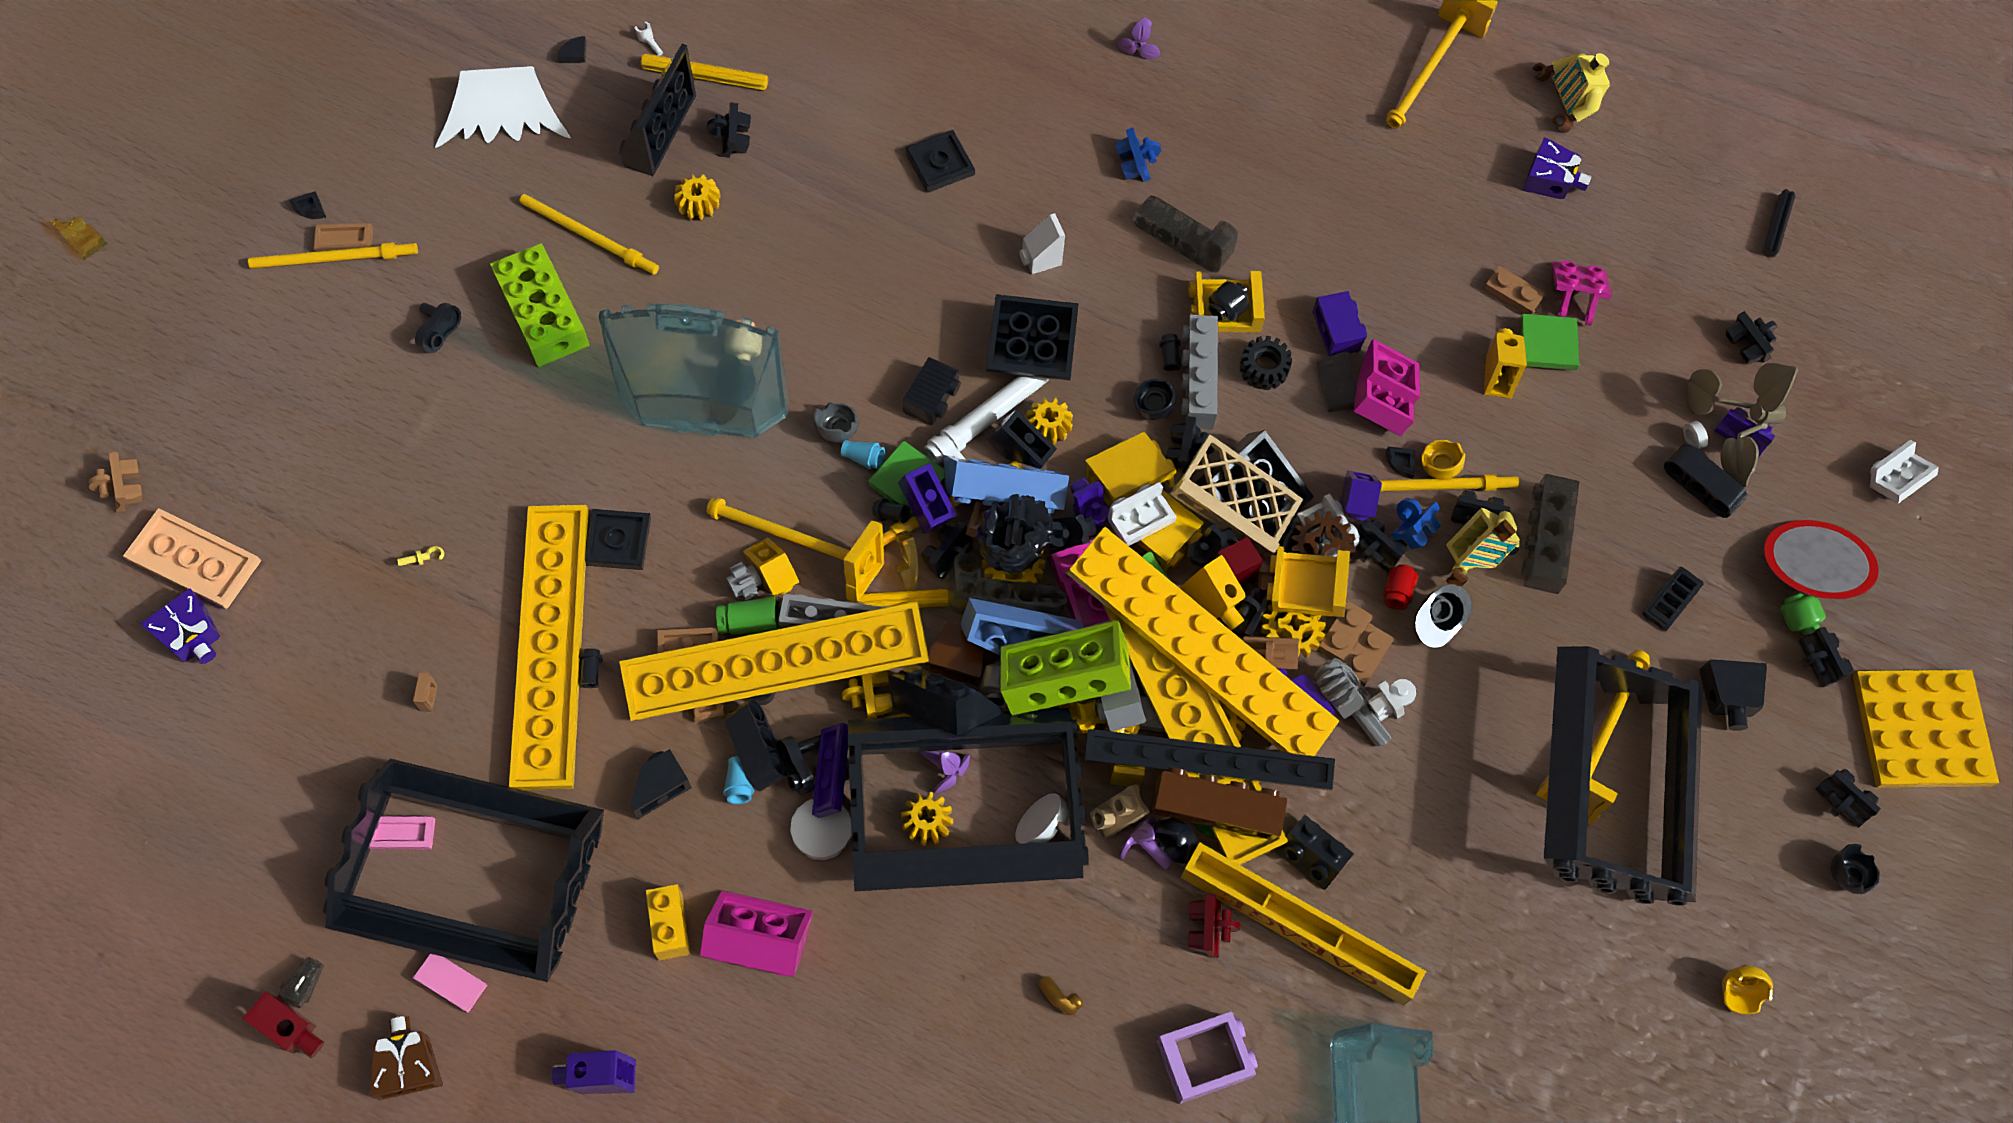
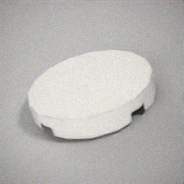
(1041, 819)
(822, 836)

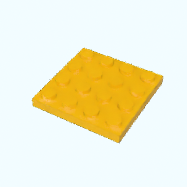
(1925, 728)

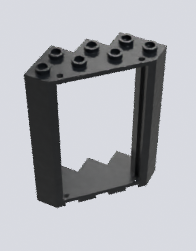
(1571, 765)
(965, 864)
(447, 936)

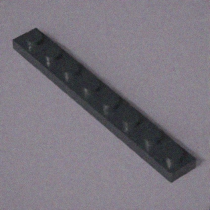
(1210, 759)

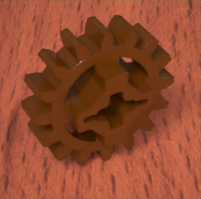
(1326, 525)

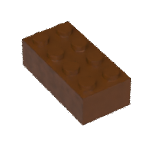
(1218, 805)

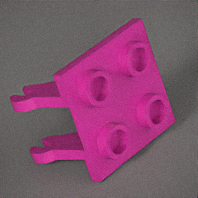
(1579, 278)

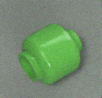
(1802, 613)

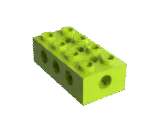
(540, 305)
(1065, 668)

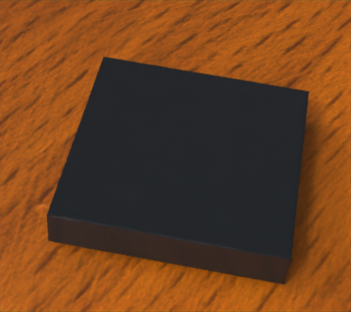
(940, 161)
(617, 539)

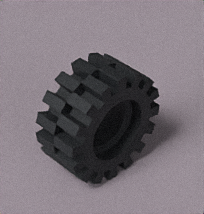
(1268, 349)

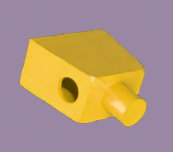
(1509, 351)
(1217, 591)

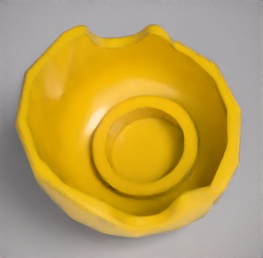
(1443, 459)
(1746, 989)

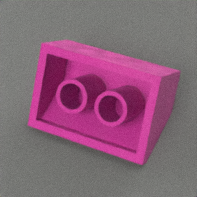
(756, 933)

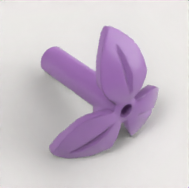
(1141, 34)
(950, 765)
(1144, 835)

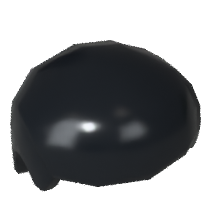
(1155, 399)
(1176, 839)
(1855, 870)

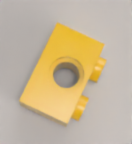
(668, 922)

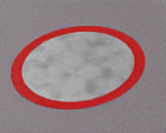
(1821, 559)

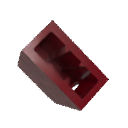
(272, 1019)

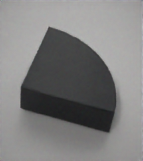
(573, 51)
(308, 206)
(1401, 461)

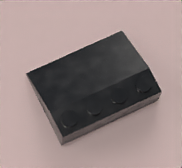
(660, 116)

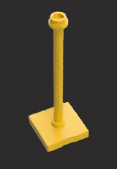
(1465, 14)
(860, 562)
(1599, 795)

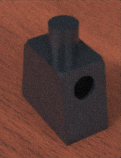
(1734, 689)

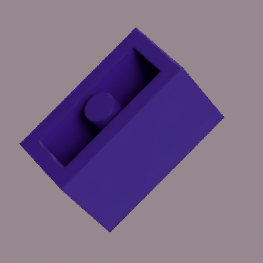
(1339, 323)
(1360, 495)
(927, 498)

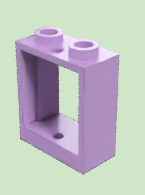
(1176, 1068)

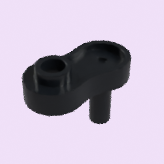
(442, 322)
(799, 774)

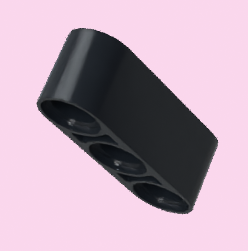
(1705, 480)
(755, 745)

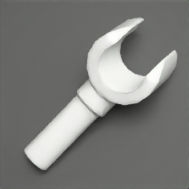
(646, 36)

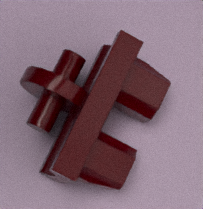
(1209, 939)

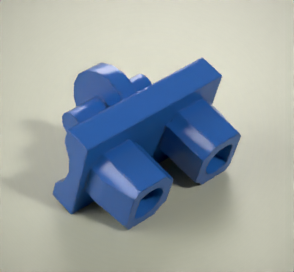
(1131, 146)
(1416, 522)

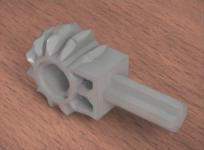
(1349, 697)

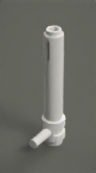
(954, 438)

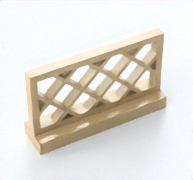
(1219, 513)

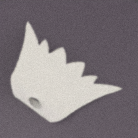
(498, 99)

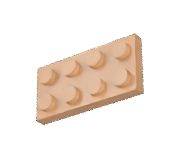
(192, 558)

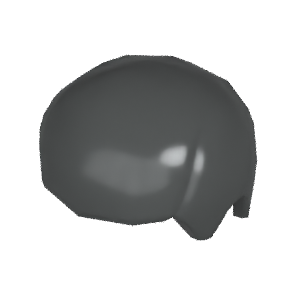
(836, 422)

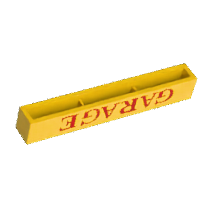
(1303, 924)

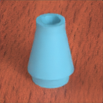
(864, 453)
(737, 786)

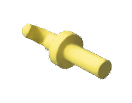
(420, 557)

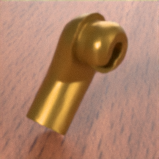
(1055, 996)

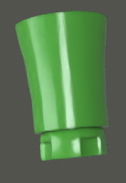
(749, 616)

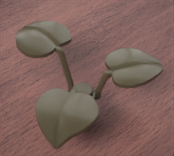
(1772, 386)

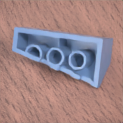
(997, 483)
(1001, 625)

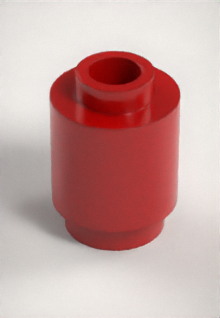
(1400, 587)

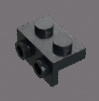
(1314, 852)

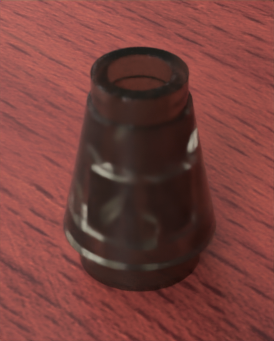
(301, 983)

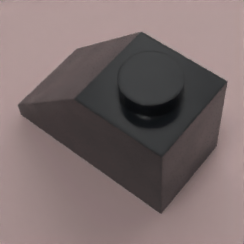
(1021, 441)
(658, 783)

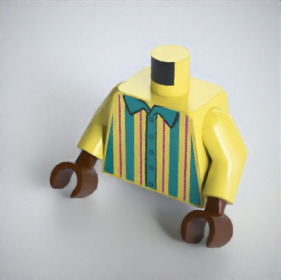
(1580, 85)
(1482, 543)

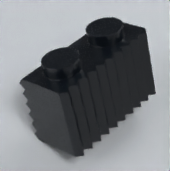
(931, 390)

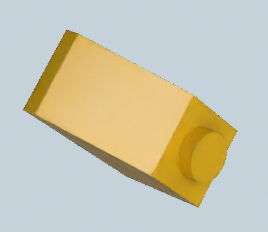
(772, 566)

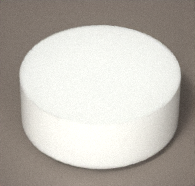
(1695, 434)

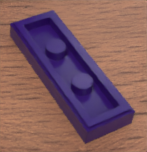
(831, 771)

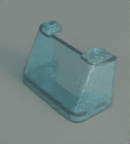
(1378, 1073)

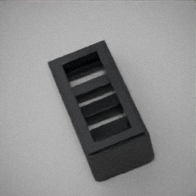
(1683, 583)

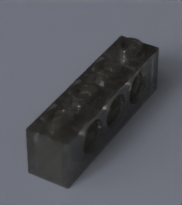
(1563, 496)

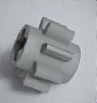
(743, 581)

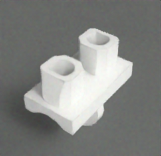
(1392, 699)

